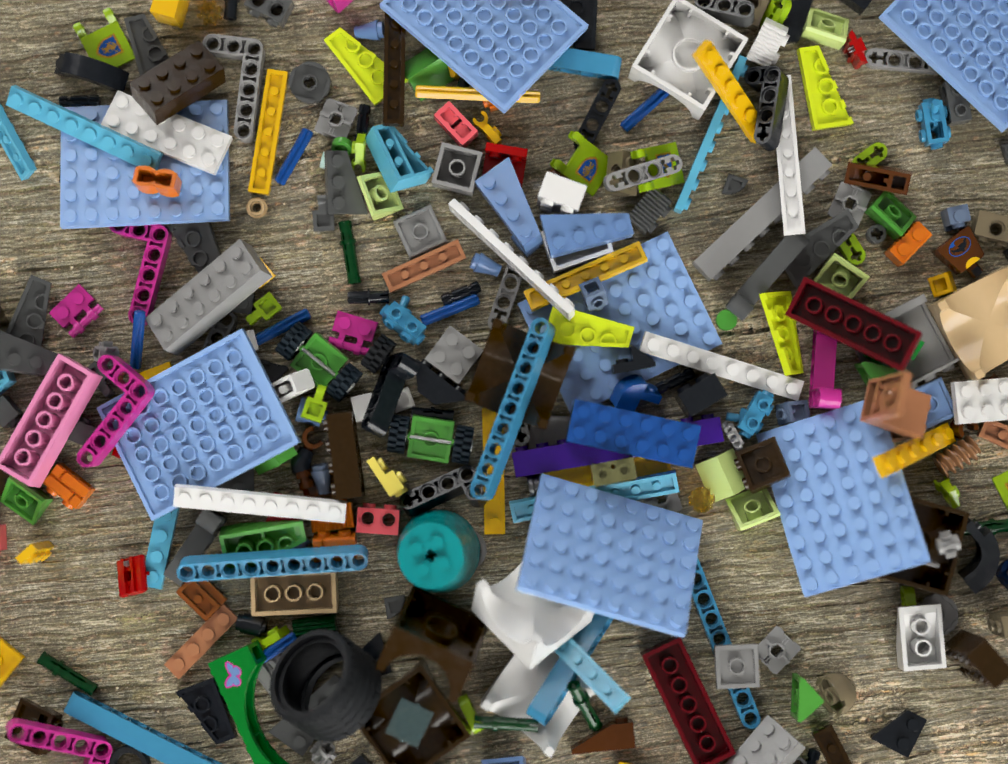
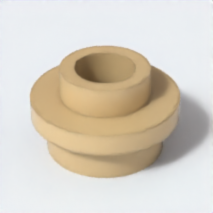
(256, 201)

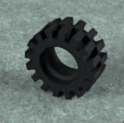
(378, 353)

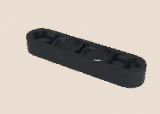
(594, 114)

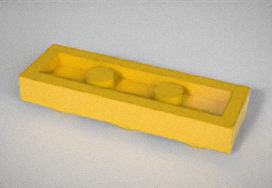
(35, 552)

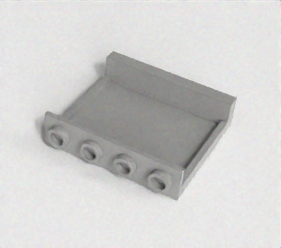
(934, 353)

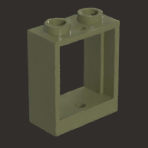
(604, 474)

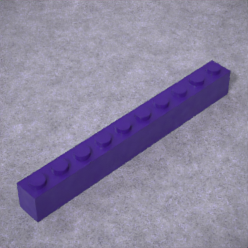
(571, 455)

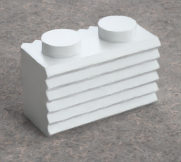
(768, 42)
(294, 385)

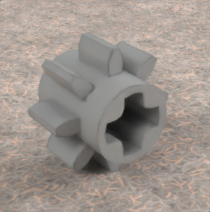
(105, 348)
(947, 544)
(323, 752)

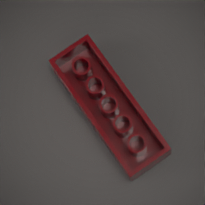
(854, 324)
(687, 702)

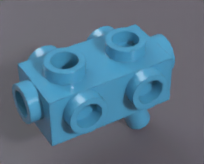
(933, 116)
(400, 319)
(750, 418)

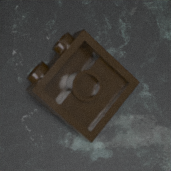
(762, 465)
(31, 711)

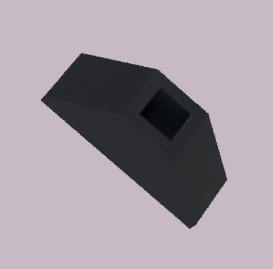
(436, 386)

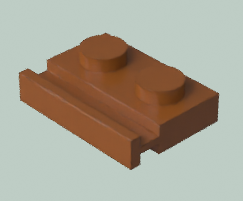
(202, 597)

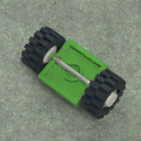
(321, 359)
(430, 439)

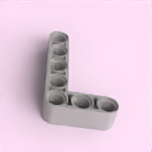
(248, 60)

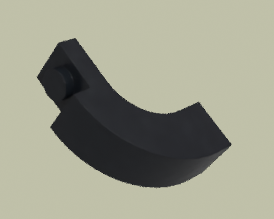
(91, 70)
(986, 558)

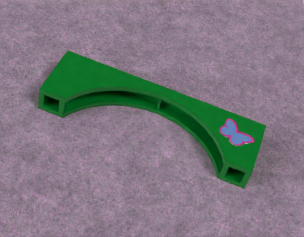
(236, 679)

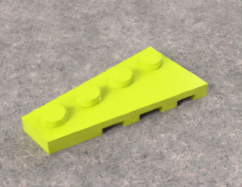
(360, 63)
(821, 93)
(589, 330)
(783, 330)

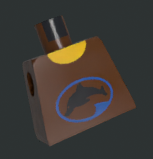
(961, 253)

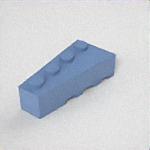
(507, 199)
(579, 232)

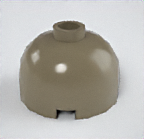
(837, 692)

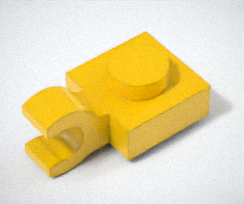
(489, 132)

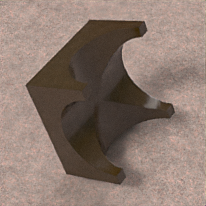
(498, 366)
(938, 573)
(437, 632)
(444, 730)

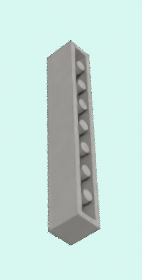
(756, 220)

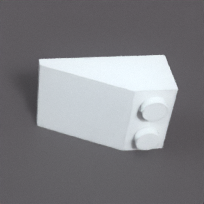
(920, 637)

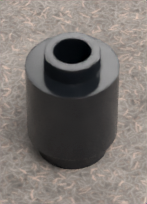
(251, 625)

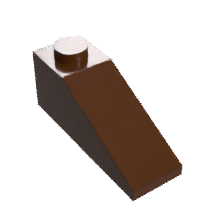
(878, 177)
(612, 736)

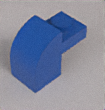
(631, 390)

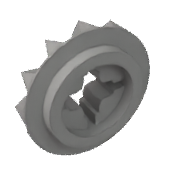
(733, 435)

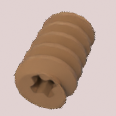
(956, 456)

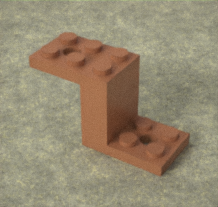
(896, 406)

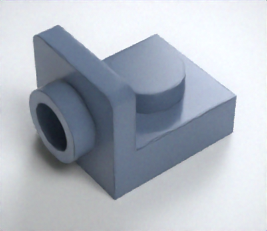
(792, 411)

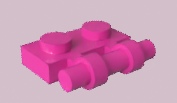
(72, 306)
(355, 327)

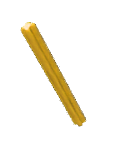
(466, 93)

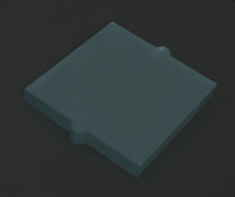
(409, 722)

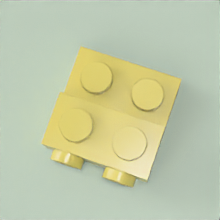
(392, 481)

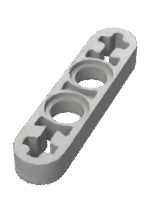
(904, 64)
(643, 175)
(505, 292)

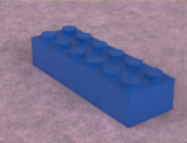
(633, 433)

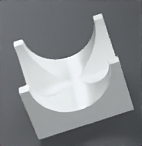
(668, 57)
(525, 622)
(516, 689)

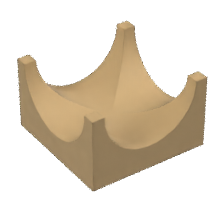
(976, 323)

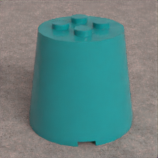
(455, 547)

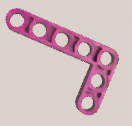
(147, 265)
(822, 374)
(118, 412)
(71, 736)

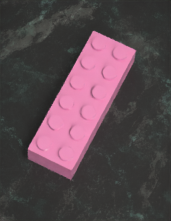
(49, 421)

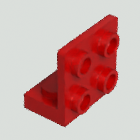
(497, 153)

